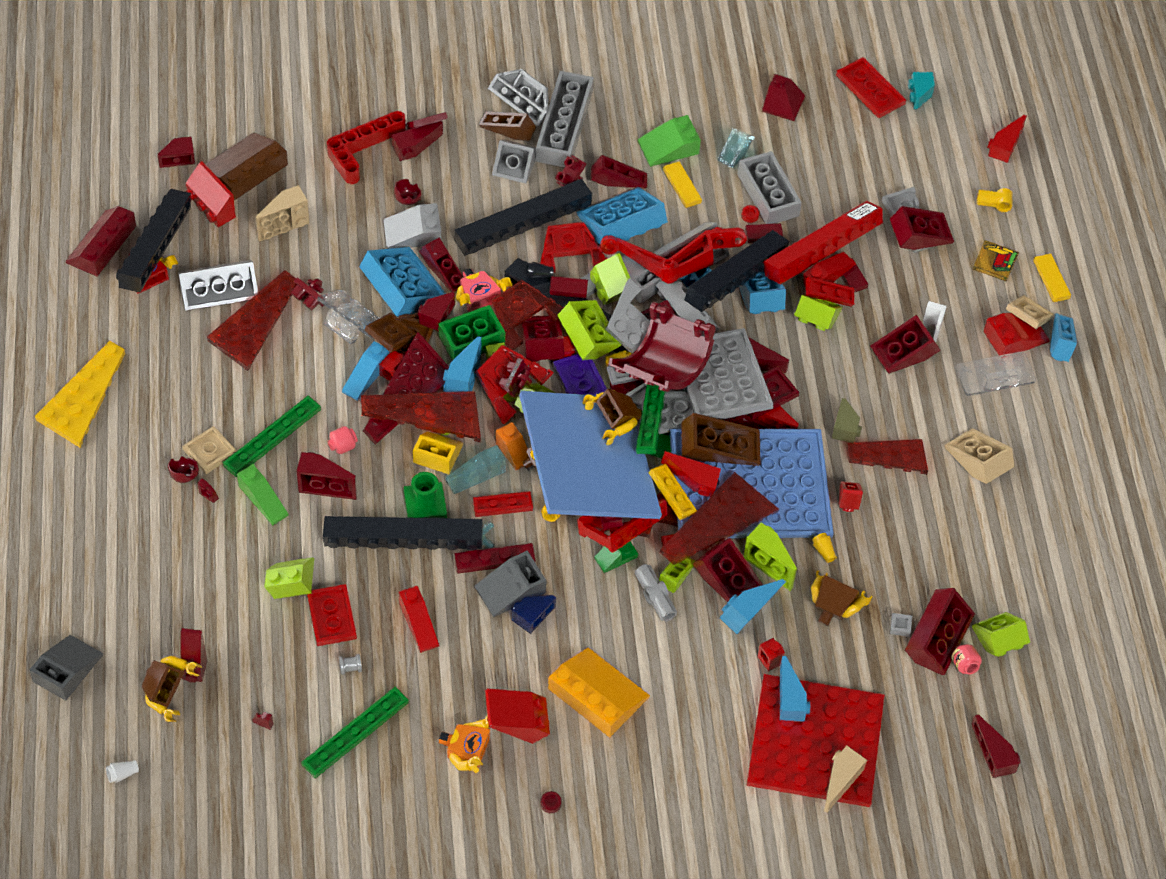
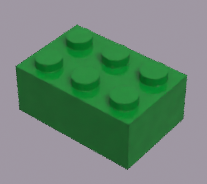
(463, 329)

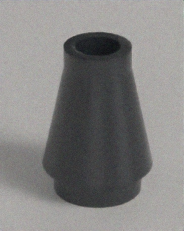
(538, 271)

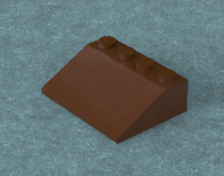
(248, 163)

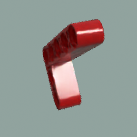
(359, 138)

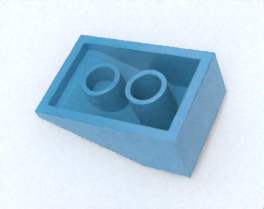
(763, 295)
(461, 372)
(744, 607)

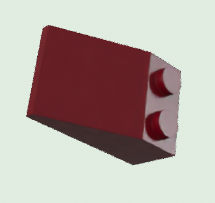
(920, 228)
(542, 339)
(905, 346)
(325, 478)
(726, 570)

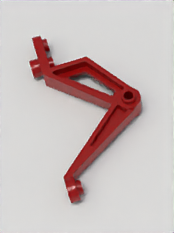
(684, 261)

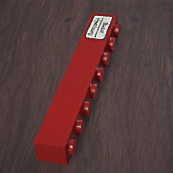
(823, 242)

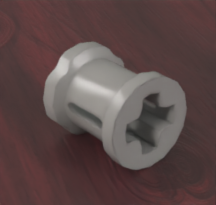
(350, 664)

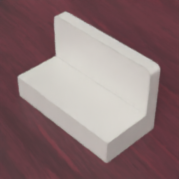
(934, 318)

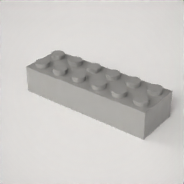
(564, 118)

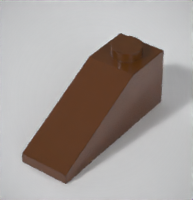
(512, 125)

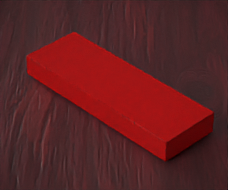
(829, 291)
(502, 504)

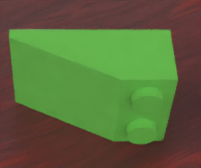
(670, 141)

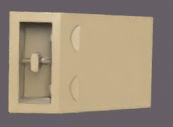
(283, 214)

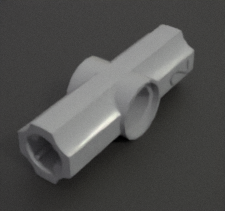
(655, 592)

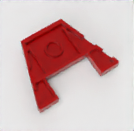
(570, 241)
(496, 368)

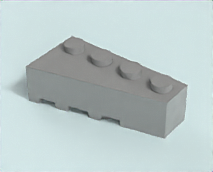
(675, 294)

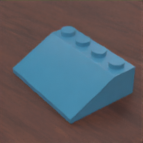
(624, 215)
(400, 279)

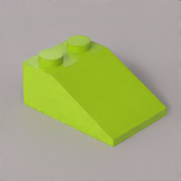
(769, 555)

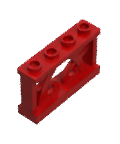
(619, 536)

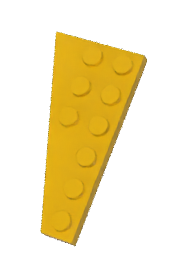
(79, 400)

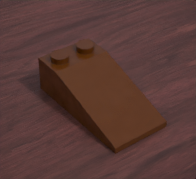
(719, 441)

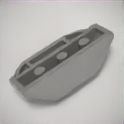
(522, 93)

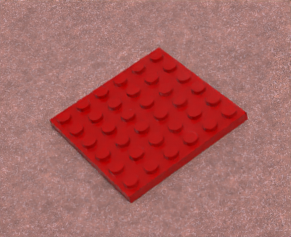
(799, 754)

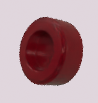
(551, 802)

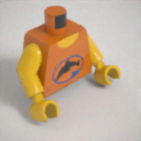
(467, 744)

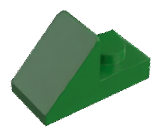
(609, 560)

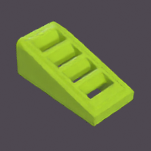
(669, 573)

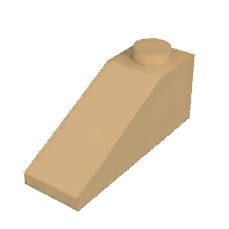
(845, 771)

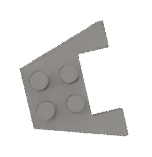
(627, 322)

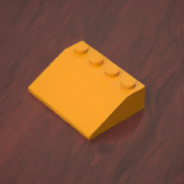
(597, 691)

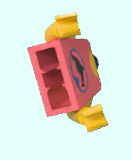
(479, 289)

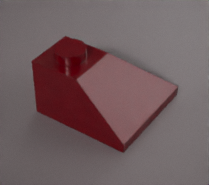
(783, 98)

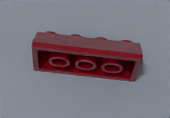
(103, 240)
(940, 630)

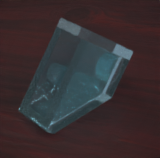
(735, 147)

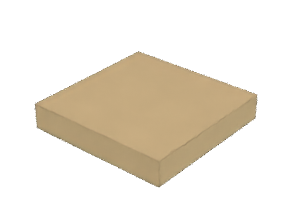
(1029, 311)
(209, 449)

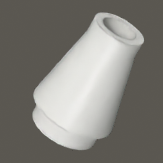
(118, 771)

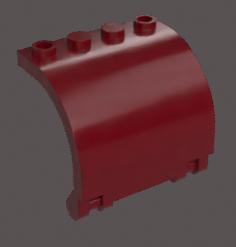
(671, 351)

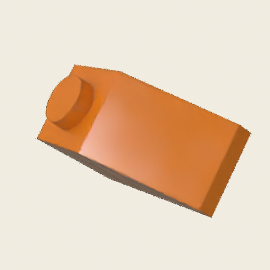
(512, 445)

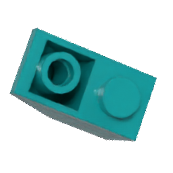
(921, 87)

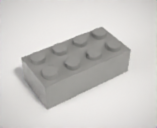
(769, 188)

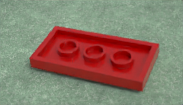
(871, 87)

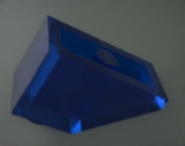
(532, 611)

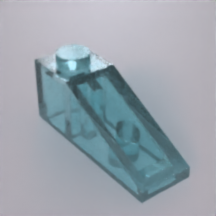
(477, 470)

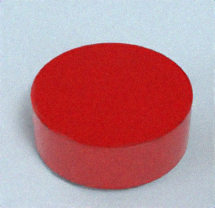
(750, 214)

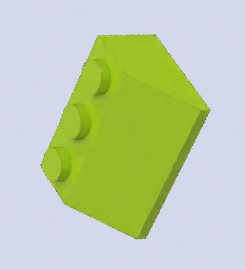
(587, 329)

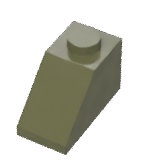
(846, 423)

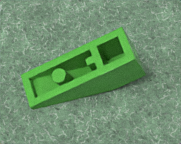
(261, 494)

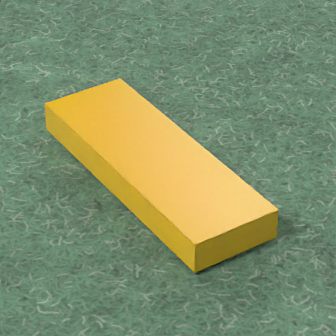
(682, 184)
(1052, 278)
(672, 491)

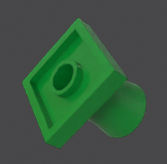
(425, 497)

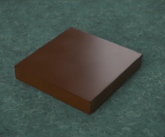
(390, 332)

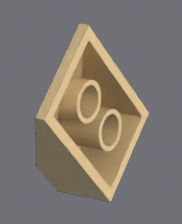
(981, 455)

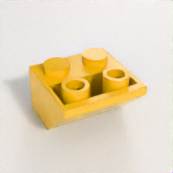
(436, 452)

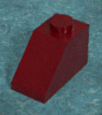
(177, 153)
(436, 310)

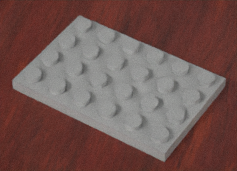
(730, 380)

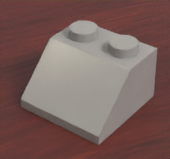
(514, 161)

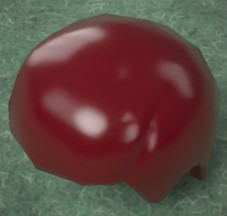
(406, 192)
(183, 470)

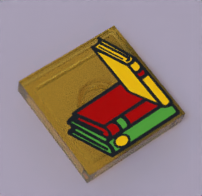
(995, 260)

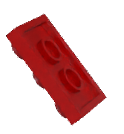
(331, 615)

